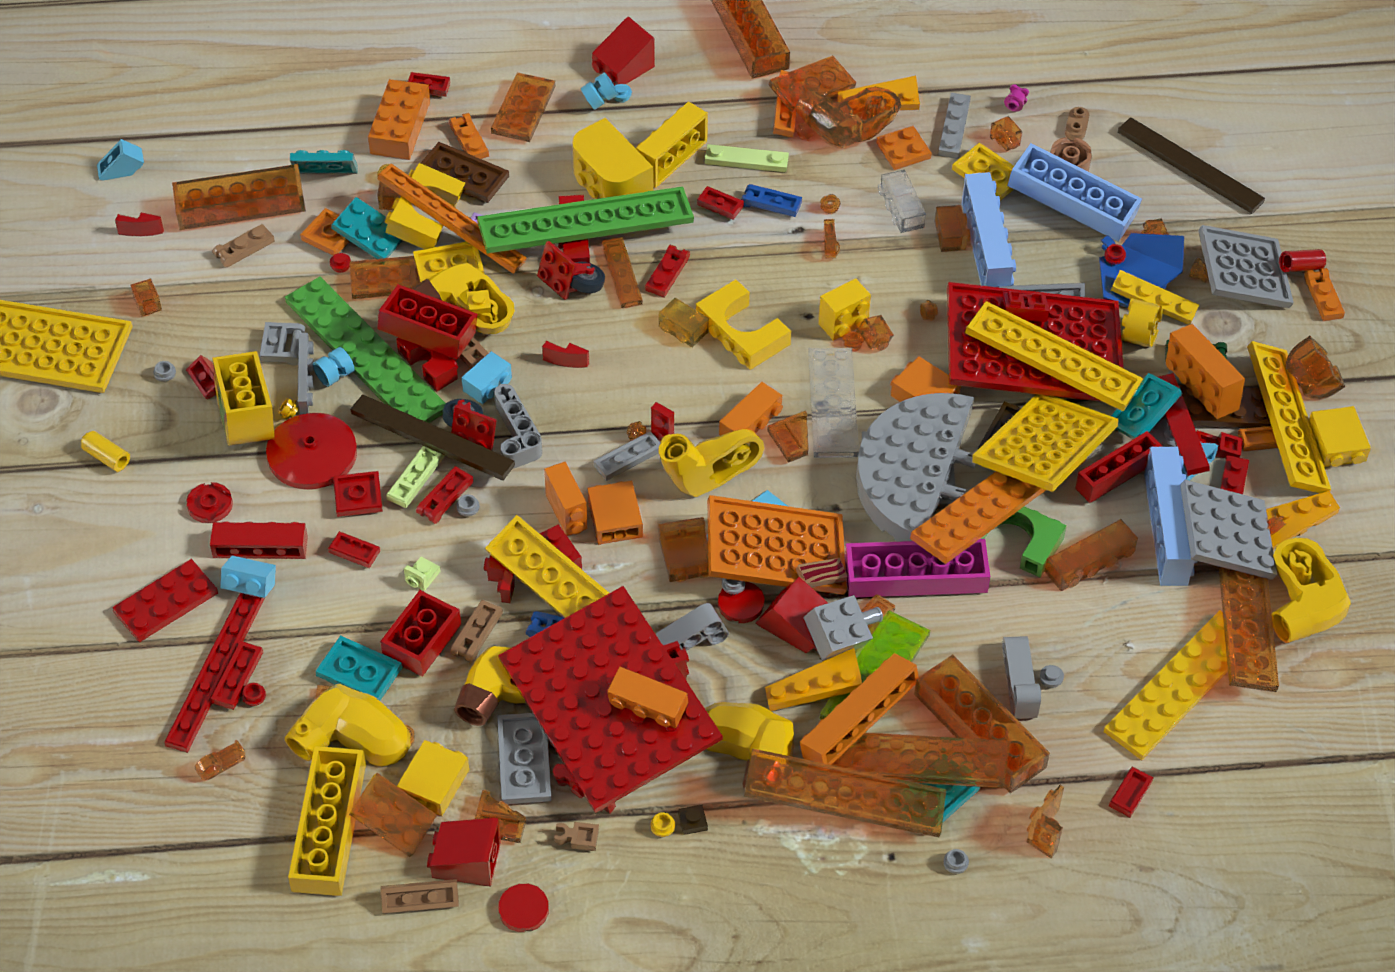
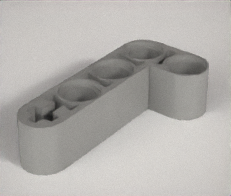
(526, 440)
(695, 628)
(1022, 690)

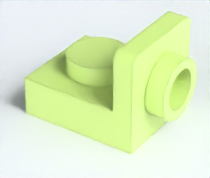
(421, 573)

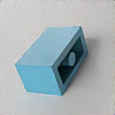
(486, 376)
(248, 576)

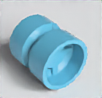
(599, 91)
(335, 365)

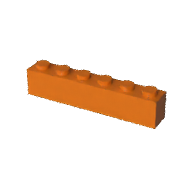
(859, 710)

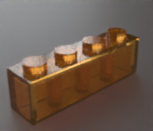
(1091, 555)

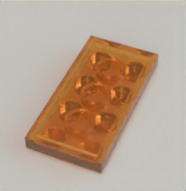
(824, 76)
(523, 107)

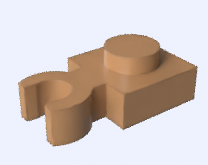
(582, 835)

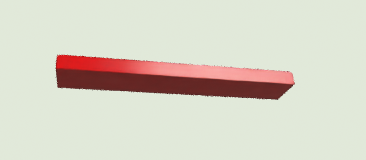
(1185, 434)

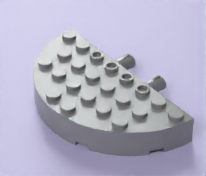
(909, 460)

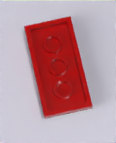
(165, 600)

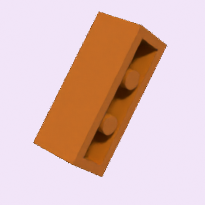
(753, 411)
(647, 697)

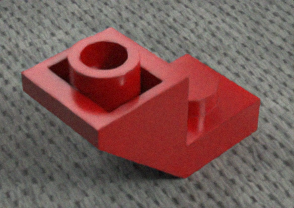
(498, 573)

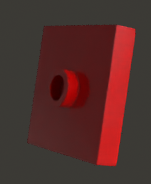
(357, 493)

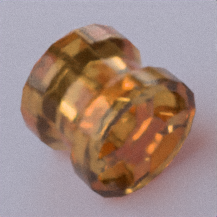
(1199, 270)

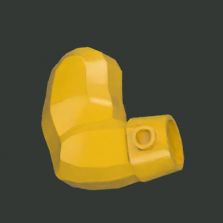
(710, 462)
(1314, 588)
(355, 721)

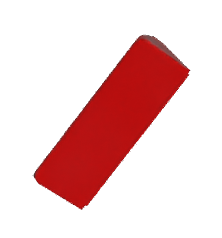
(202, 374)

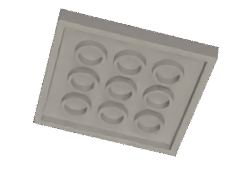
(1245, 266)
(1228, 529)

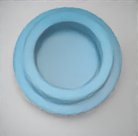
(624, 93)

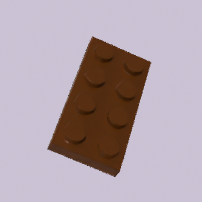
(480, 177)
(1250, 414)

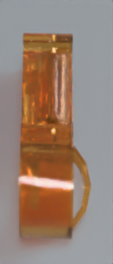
(830, 242)
(218, 762)

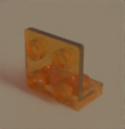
(1043, 829)

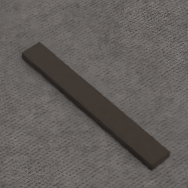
(1191, 165)
(433, 437)

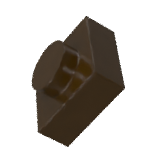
(693, 819)

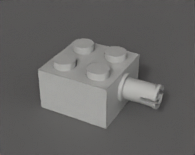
(840, 626)

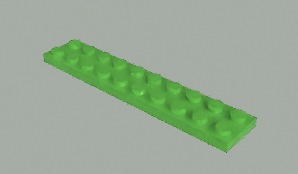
(585, 219)
(372, 357)

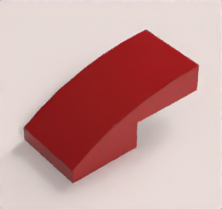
(144, 225)
(571, 356)
(1227, 443)

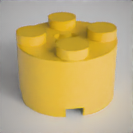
(1141, 323)

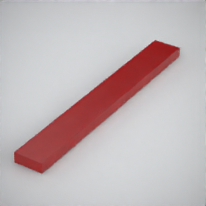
(199, 698)

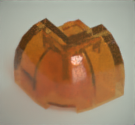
(1314, 370)

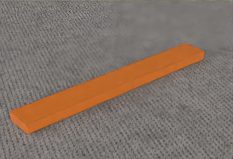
(446, 215)

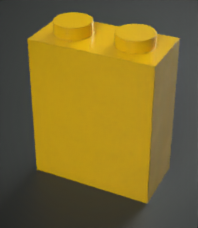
(1339, 436)
(434, 776)

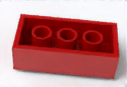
(427, 321)

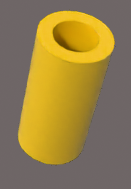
(105, 451)

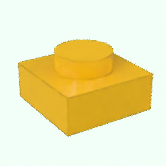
(479, 301)

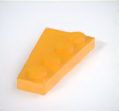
(904, 88)
(1302, 515)
(824, 680)

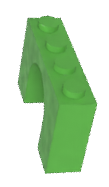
(1045, 537)

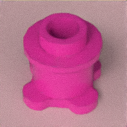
(1016, 98)

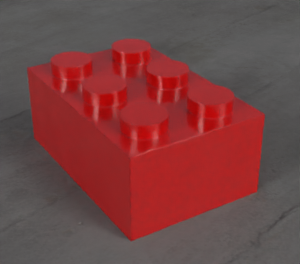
(421, 632)

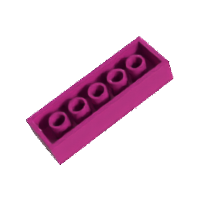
(911, 570)

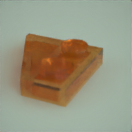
(791, 436)
(510, 821)

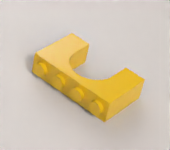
(409, 224)
(748, 347)

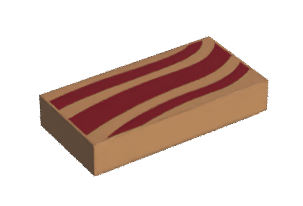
(822, 572)

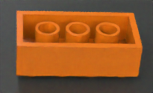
(399, 119)
(1204, 371)

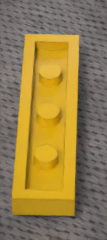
(1172, 304)

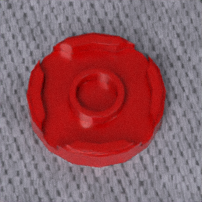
(209, 502)
(742, 606)
(523, 907)

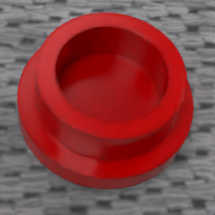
(1115, 254)
(340, 262)
(253, 694)

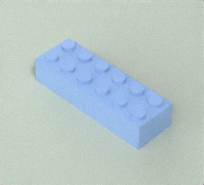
(1074, 192)
(987, 231)
(1167, 516)

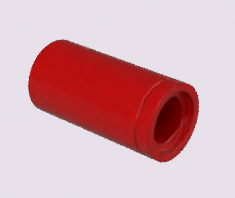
(1302, 260)

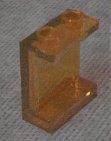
(684, 549)

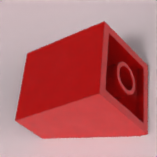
(625, 53)
(786, 614)
(466, 851)

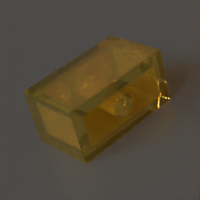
(683, 322)

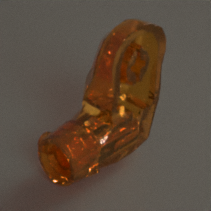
(850, 120)

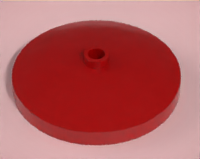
(311, 450)

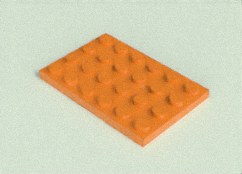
(770, 540)

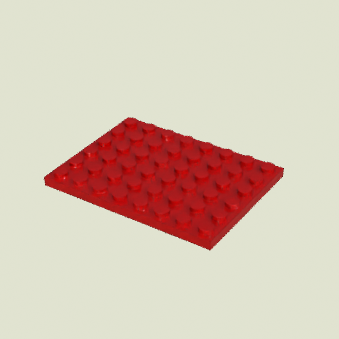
(1079, 320)
(566, 685)

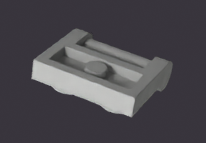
(274, 342)

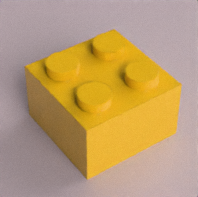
(844, 309)

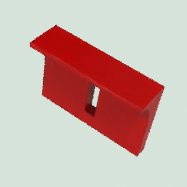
(1037, 305)

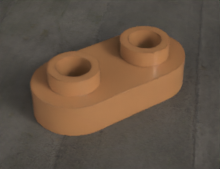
(1077, 123)

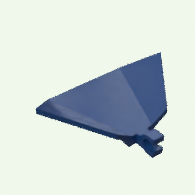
(1148, 257)

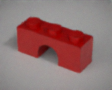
(439, 369)

